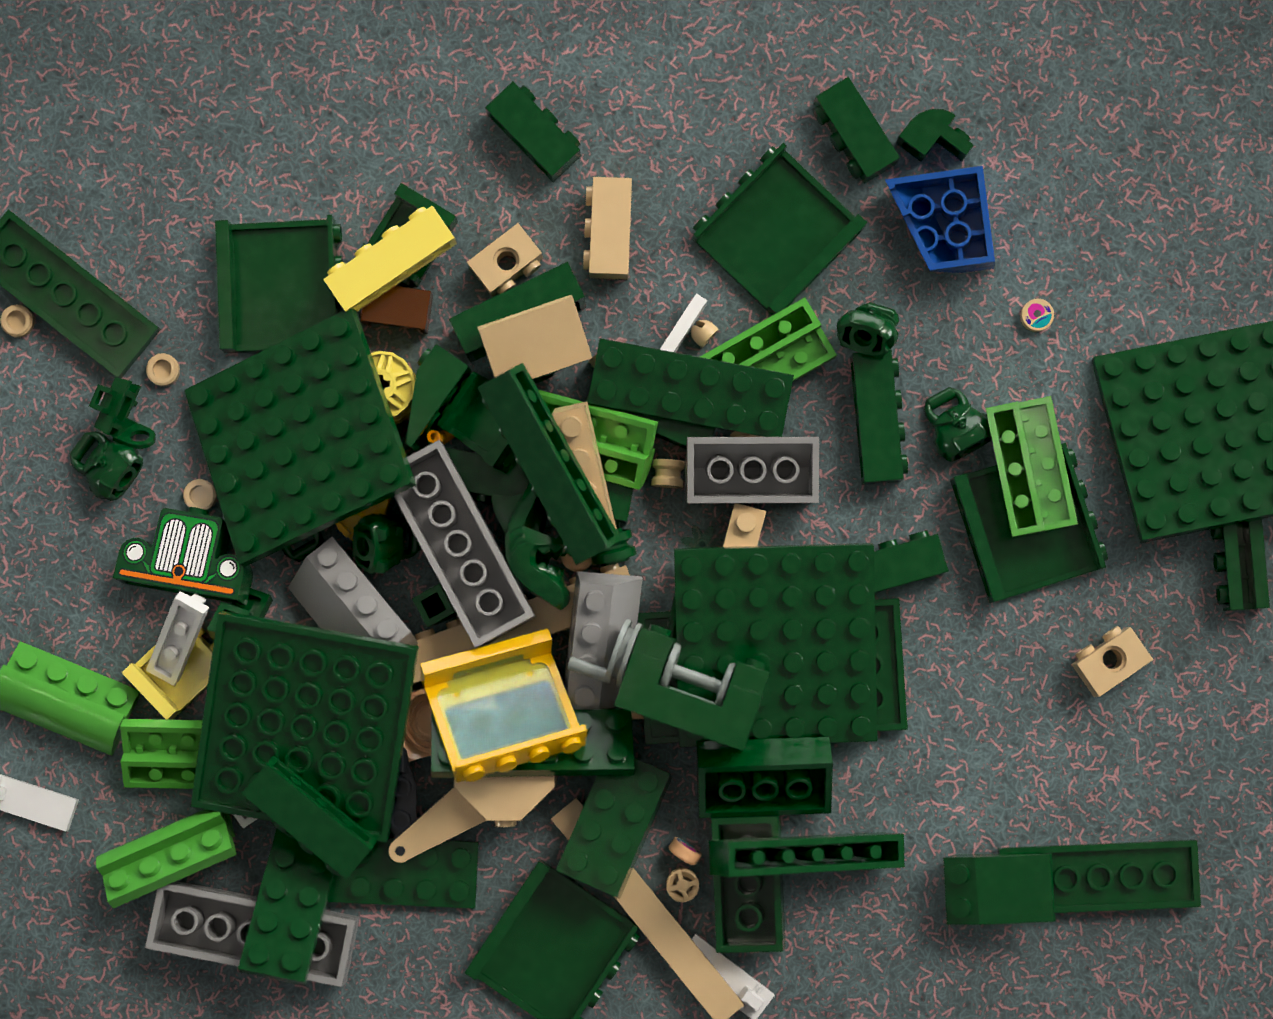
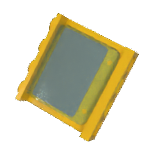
(501, 706)

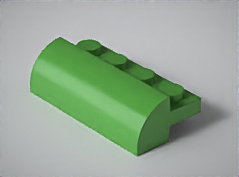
(782, 343)
(621, 438)
(1031, 466)
(65, 698)
(159, 752)
(166, 855)

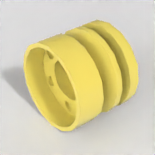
(401, 381)

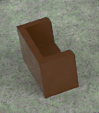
(400, 308)

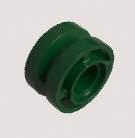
(618, 552)

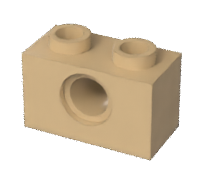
(514, 244)
(1130, 658)

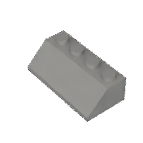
(752, 470)
(343, 598)
(598, 614)

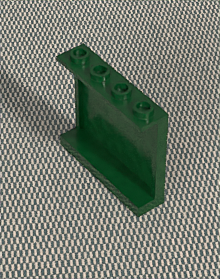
(777, 230)
(273, 280)
(1029, 561)
(553, 947)

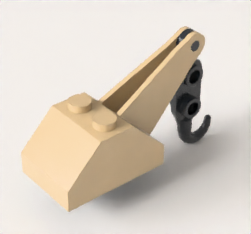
(461, 809)

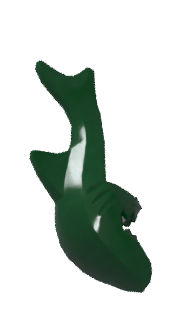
(529, 549)

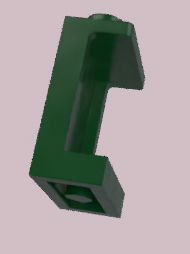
(398, 214)
(475, 424)

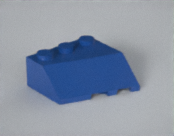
(947, 218)

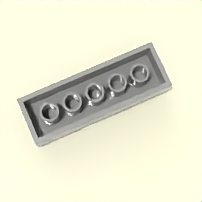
(462, 548)
(215, 925)

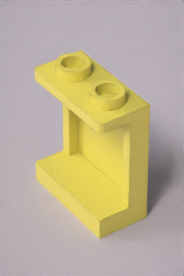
(171, 699)

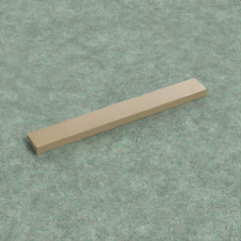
(666, 935)

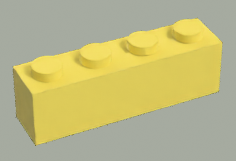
(390, 260)

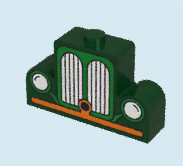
(187, 558)

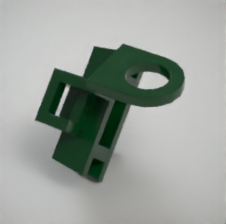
(115, 411)

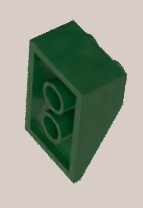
(434, 389)
(998, 889)

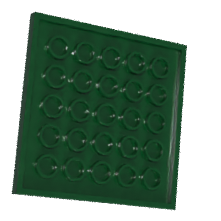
(1193, 429)
(299, 437)
(799, 613)
(316, 702)

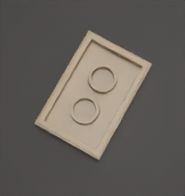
(539, 337)

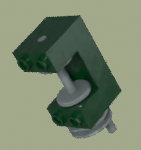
(644, 668)

